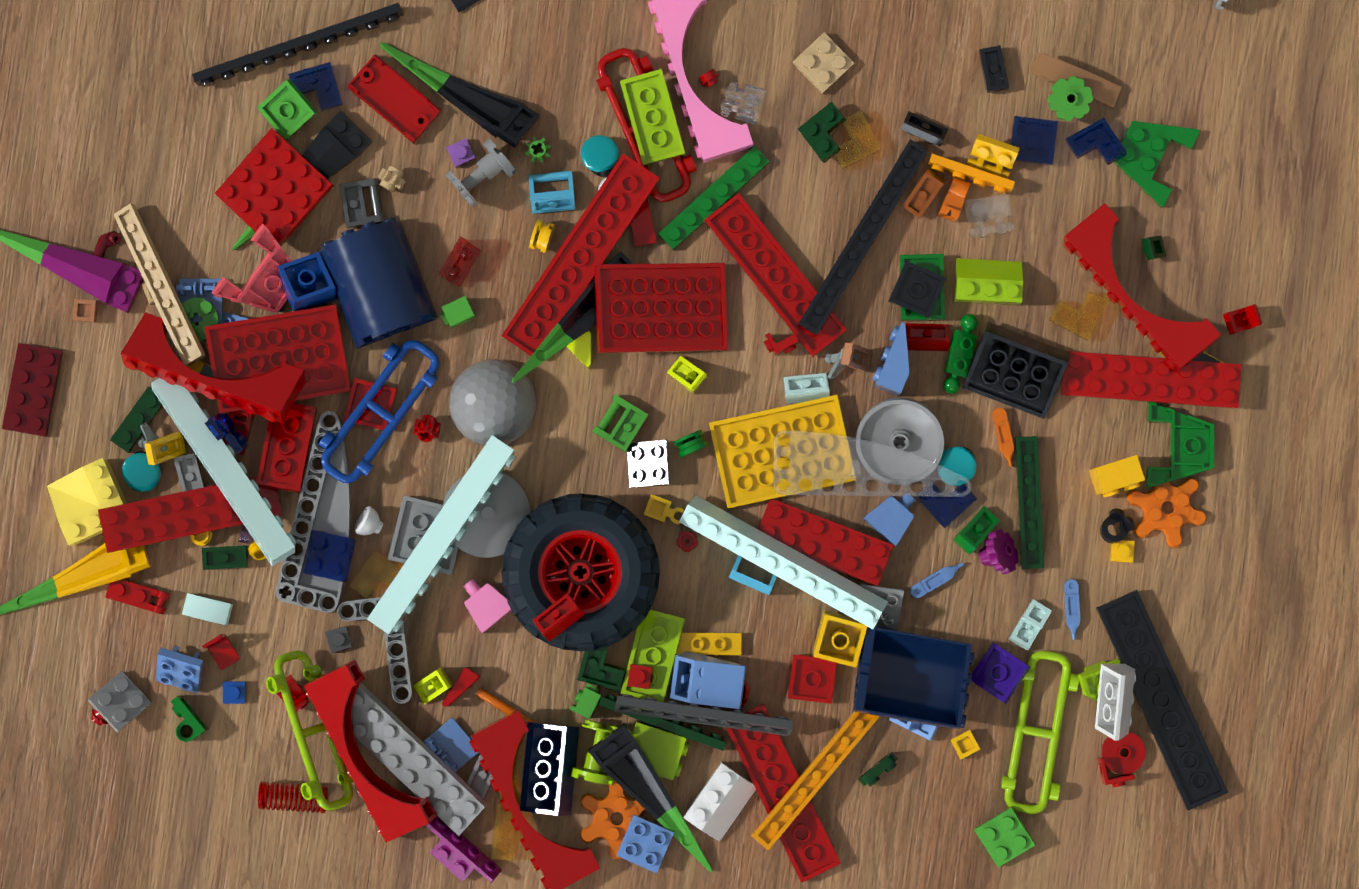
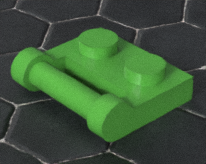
(627, 426)

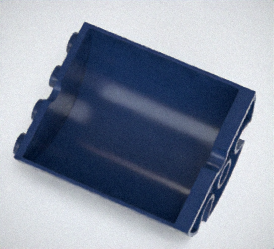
(377, 282)
(913, 678)

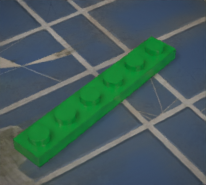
(713, 197)

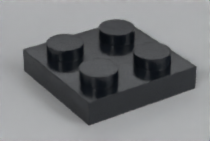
(917, 289)

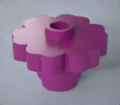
(999, 552)

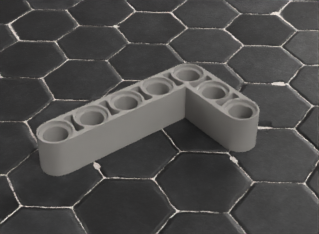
(390, 640)

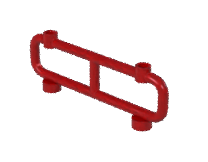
(641, 66)

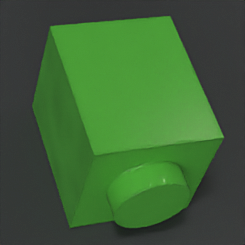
(457, 312)

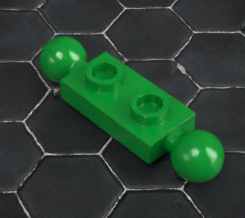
(960, 353)

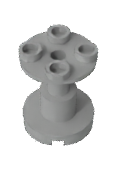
(488, 167)

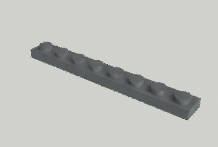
(695, 714)

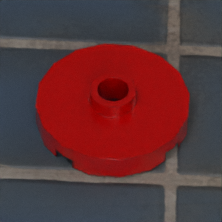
(1131, 762)

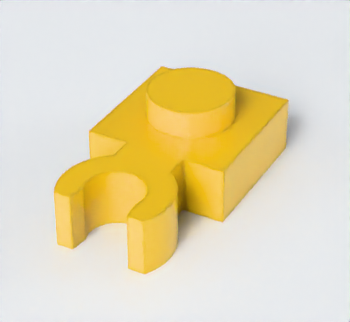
(660, 509)

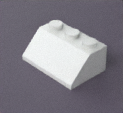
(1115, 700)
(720, 802)

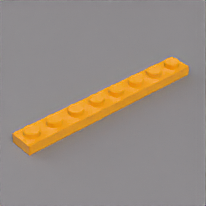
(813, 778)

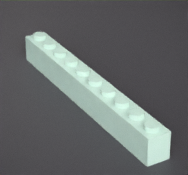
(226, 471)
(441, 535)
(783, 561)

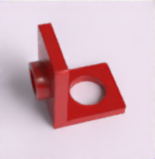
(222, 651)
(1115, 781)

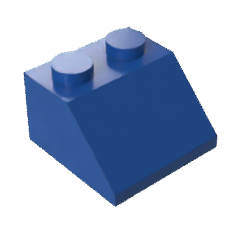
(307, 282)

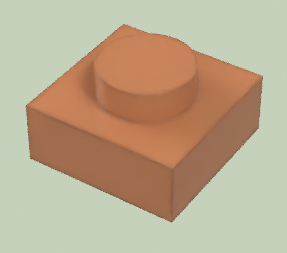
(84, 310)

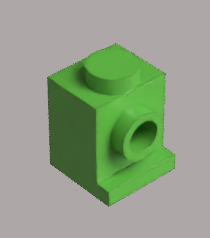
(586, 701)

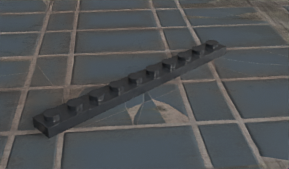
(289, 48)
(863, 237)

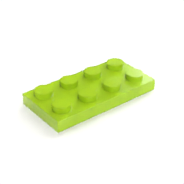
(652, 117)
(655, 647)

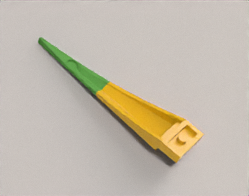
(89, 572)

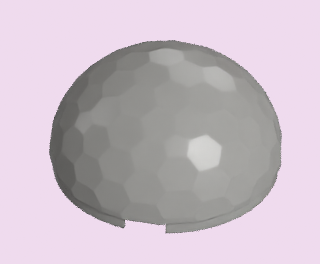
(490, 404)

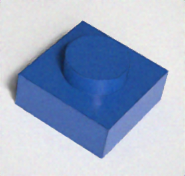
(234, 692)

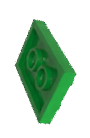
(933, 263)

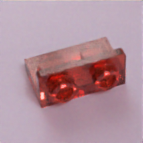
(459, 262)

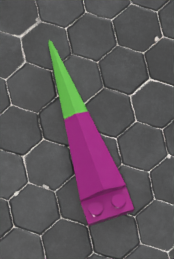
(102, 278)

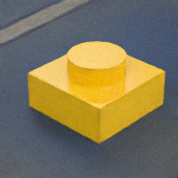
(1122, 551)
(965, 744)

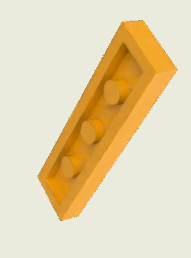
(962, 171)

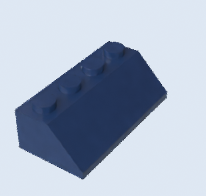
(548, 769)

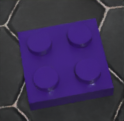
(999, 673)

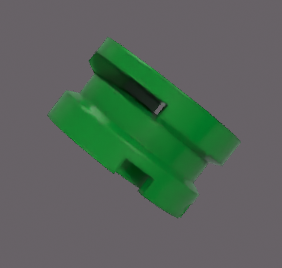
(691, 446)

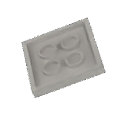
(412, 523)

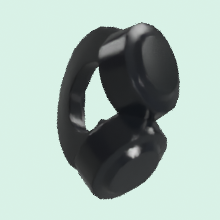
(1126, 524)

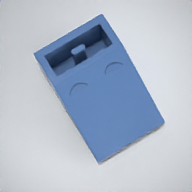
(895, 369)
(707, 681)

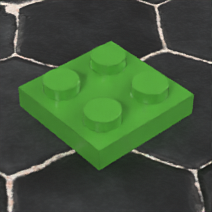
(287, 109)
(1005, 836)

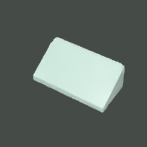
(806, 387)

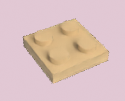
(823, 63)

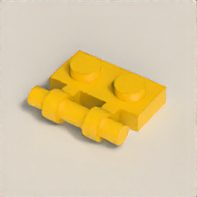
(995, 152)

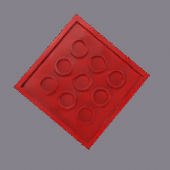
(274, 187)

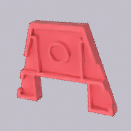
(264, 286)

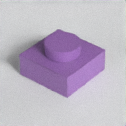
(461, 153)

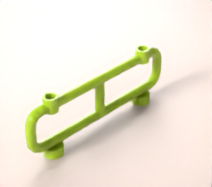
(312, 788)
(1049, 789)

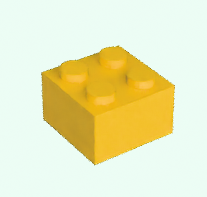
(1115, 475)
(839, 639)

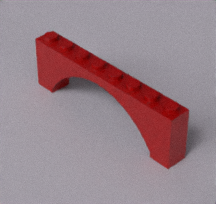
(1175, 340)
(264, 395)
(498, 747)
(390, 808)

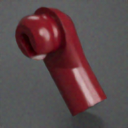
(106, 240)

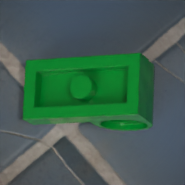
(976, 530)
(183, 709)

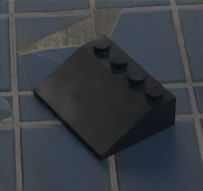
(1016, 370)

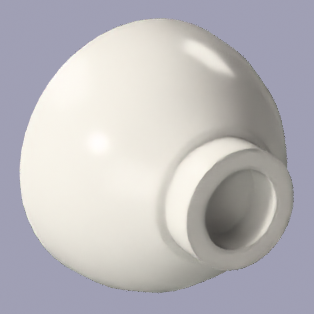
(368, 522)

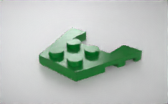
(1145, 148)
(1189, 445)

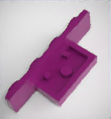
(460, 854)

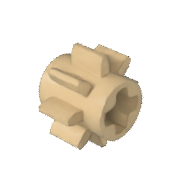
(391, 179)

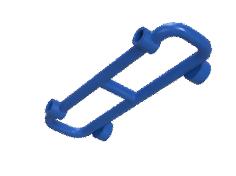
(331, 441)

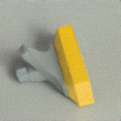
(161, 448)

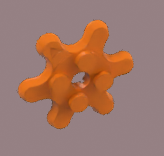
(1171, 523)
(602, 810)

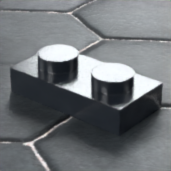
(993, 69)
(924, 129)

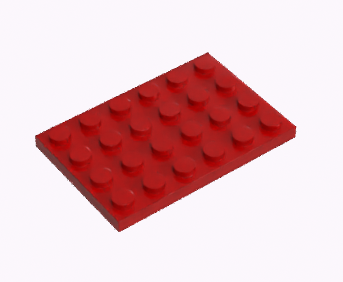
(661, 307)
(298, 338)

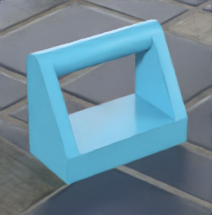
(553, 200)
(750, 582)

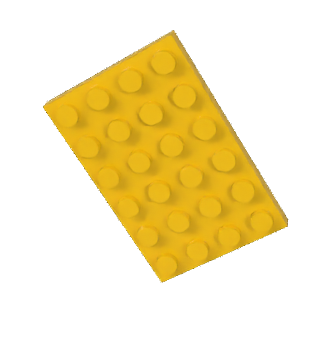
(747, 447)

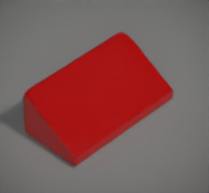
(927, 337)
(558, 617)

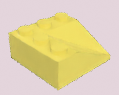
(81, 495)

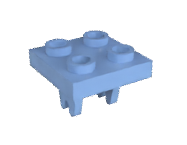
(179, 669)

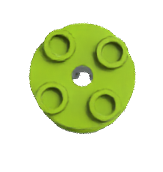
(592, 771)

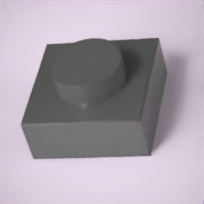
(339, 639)

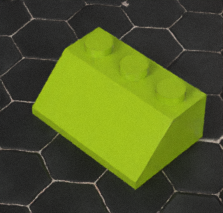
(988, 281)

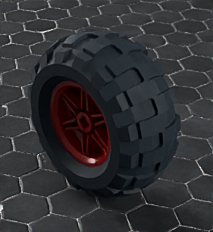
(597, 528)

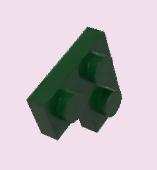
(817, 131)
(597, 672)

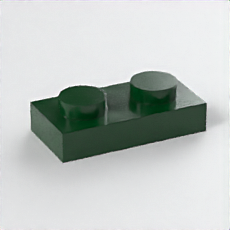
(224, 557)

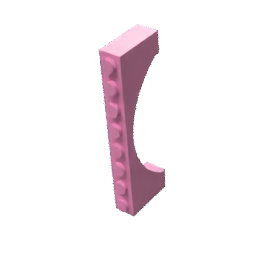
(714, 134)

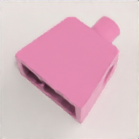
(485, 604)

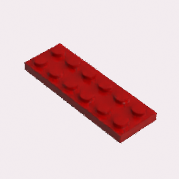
(827, 541)

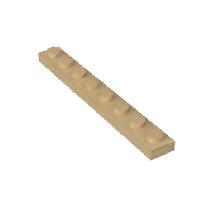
(159, 285)

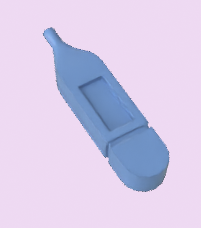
(934, 580)
(1072, 606)

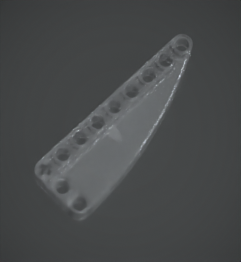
(844, 457)

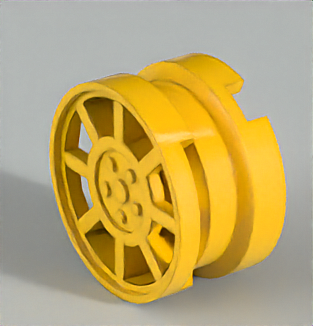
(544, 237)

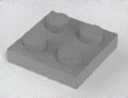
(119, 701)

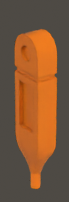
(1003, 434)

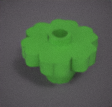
(1081, 98)

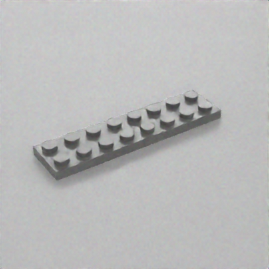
(414, 762)

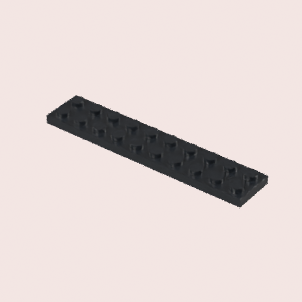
(1162, 700)

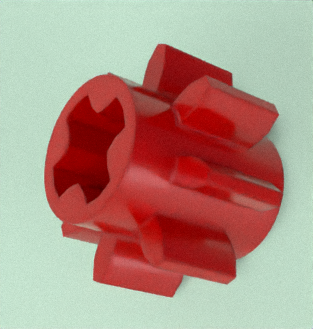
(427, 428)

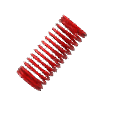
(263, 793)

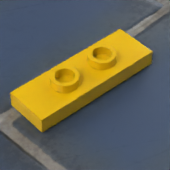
(711, 643)

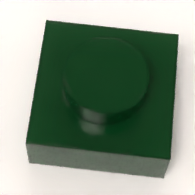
(1153, 247)

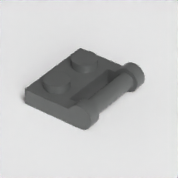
(354, 202)

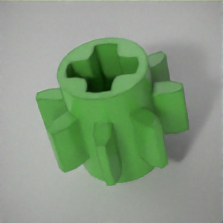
(540, 156)

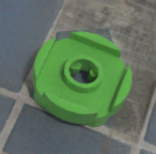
(203, 309)

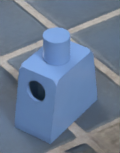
(891, 518)

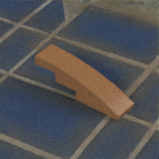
(1053, 69)

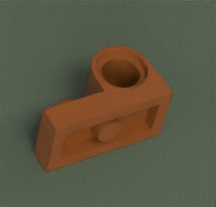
(924, 193)

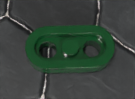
(885, 764)

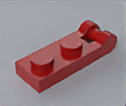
(137, 595)

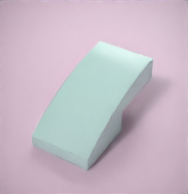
(207, 609)
(1030, 624)

